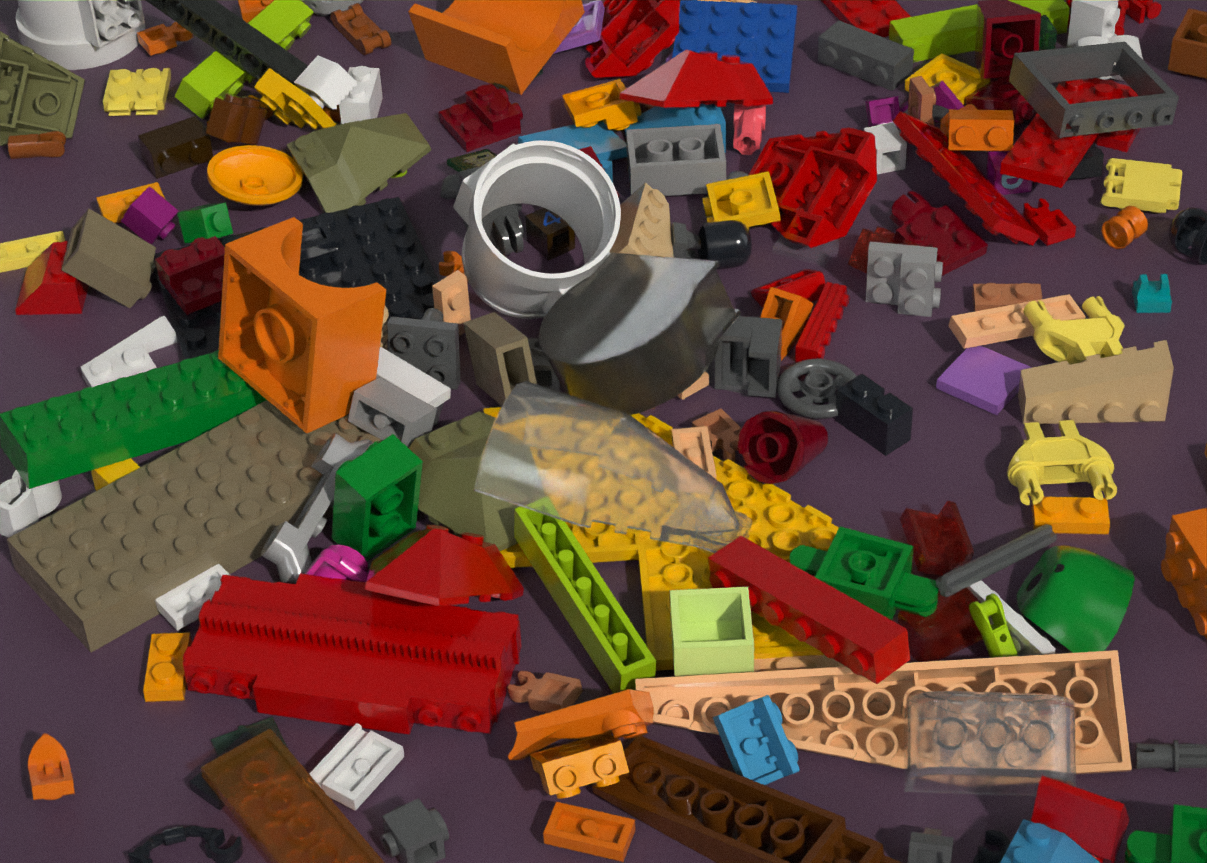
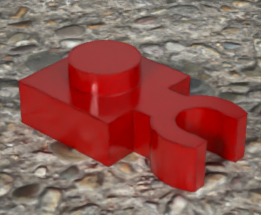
(1051, 225)

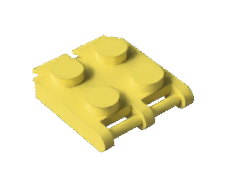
(136, 91)
(1142, 185)

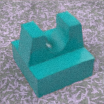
(1152, 295)

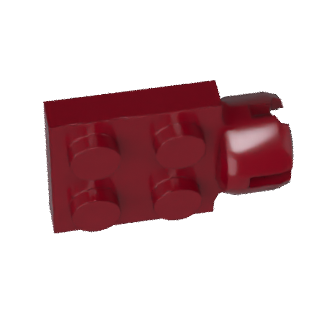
(938, 229)

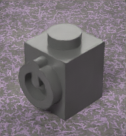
(414, 833)

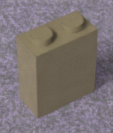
(109, 259)
(498, 355)

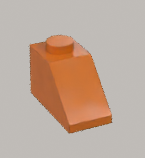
(793, 311)

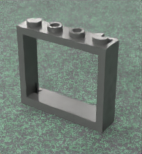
(1036, 70)

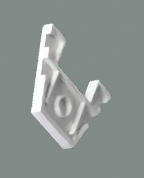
(129, 355)

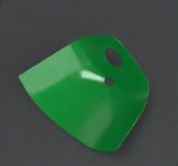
(1082, 602)

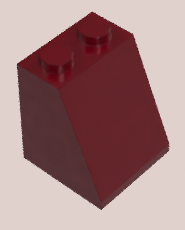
(1001, 32)

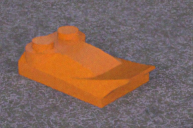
(618, 714)

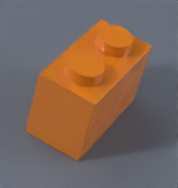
(980, 130)

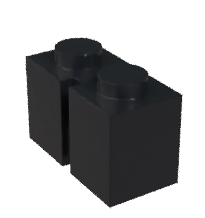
(872, 416)

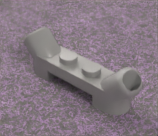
(288, 542)

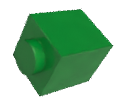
(205, 222)

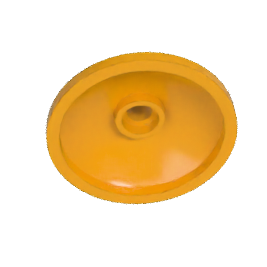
(254, 175)

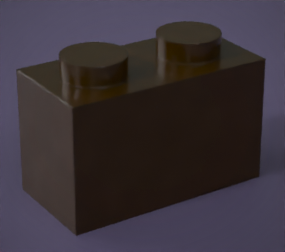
(175, 147)

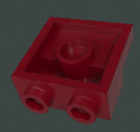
(1002, 95)
(483, 118)
(194, 273)

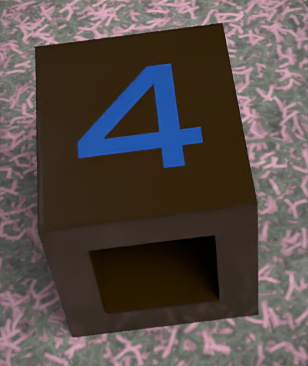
(549, 233)

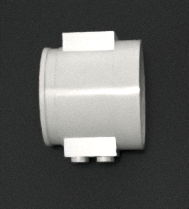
(80, 31)
(543, 176)

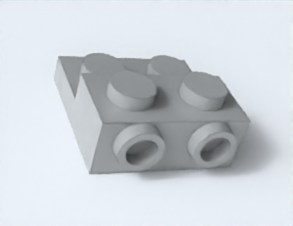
(904, 277)

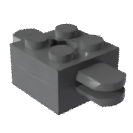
(501, 224)

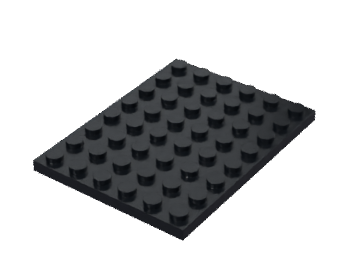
(372, 247)

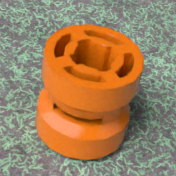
(1124, 227)

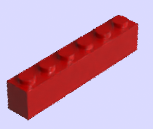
(812, 610)

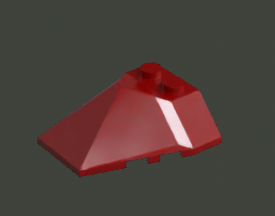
(632, 36)
(700, 79)
(819, 182)
(443, 569)

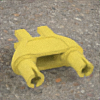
(1076, 338)
(1060, 461)

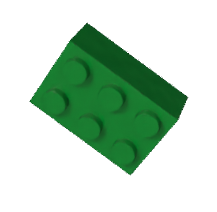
(376, 497)

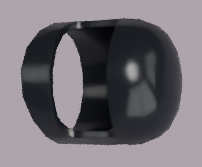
(1188, 230)
(725, 242)

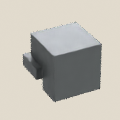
(750, 356)

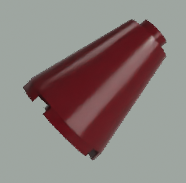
(780, 445)

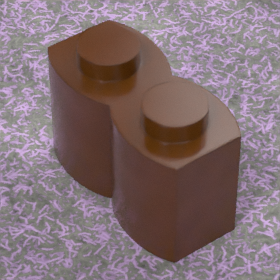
(237, 119)

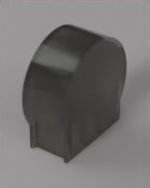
(637, 330)

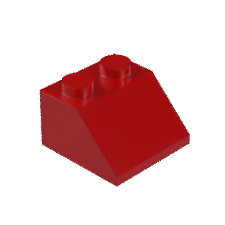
(49, 288)
(1083, 816)

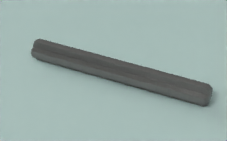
(995, 560)

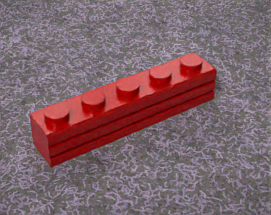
(822, 322)

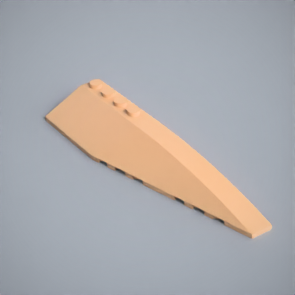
(864, 721)

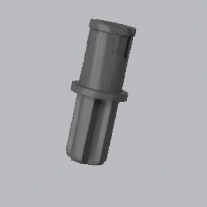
(1171, 756)

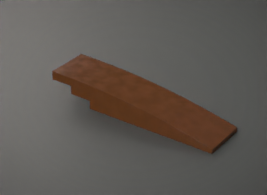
(730, 814)

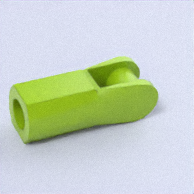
(995, 636)

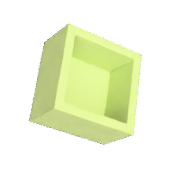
(711, 631)

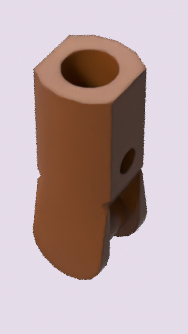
(34, 145)

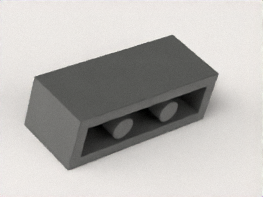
(865, 55)

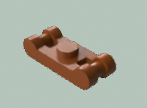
(361, 30)

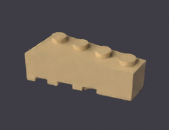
(645, 225)
(1099, 389)

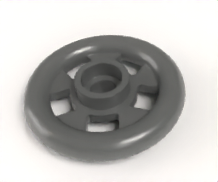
(816, 387)

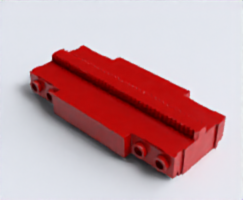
(353, 655)

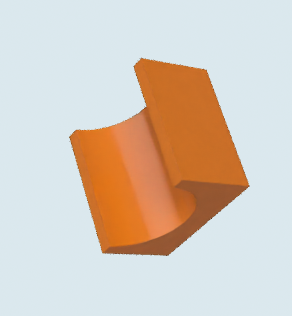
(495, 38)
(294, 337)

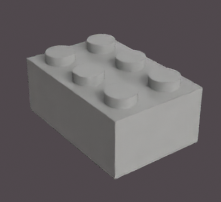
(676, 158)

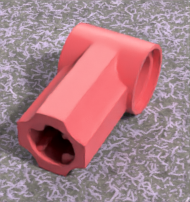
(748, 127)

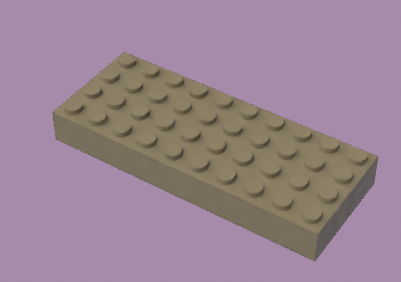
(172, 520)

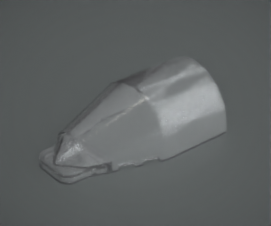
(601, 468)

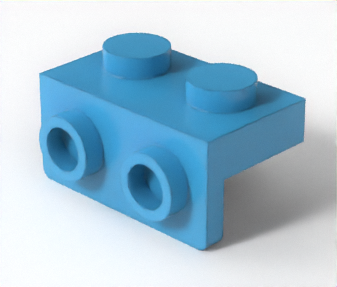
(757, 741)

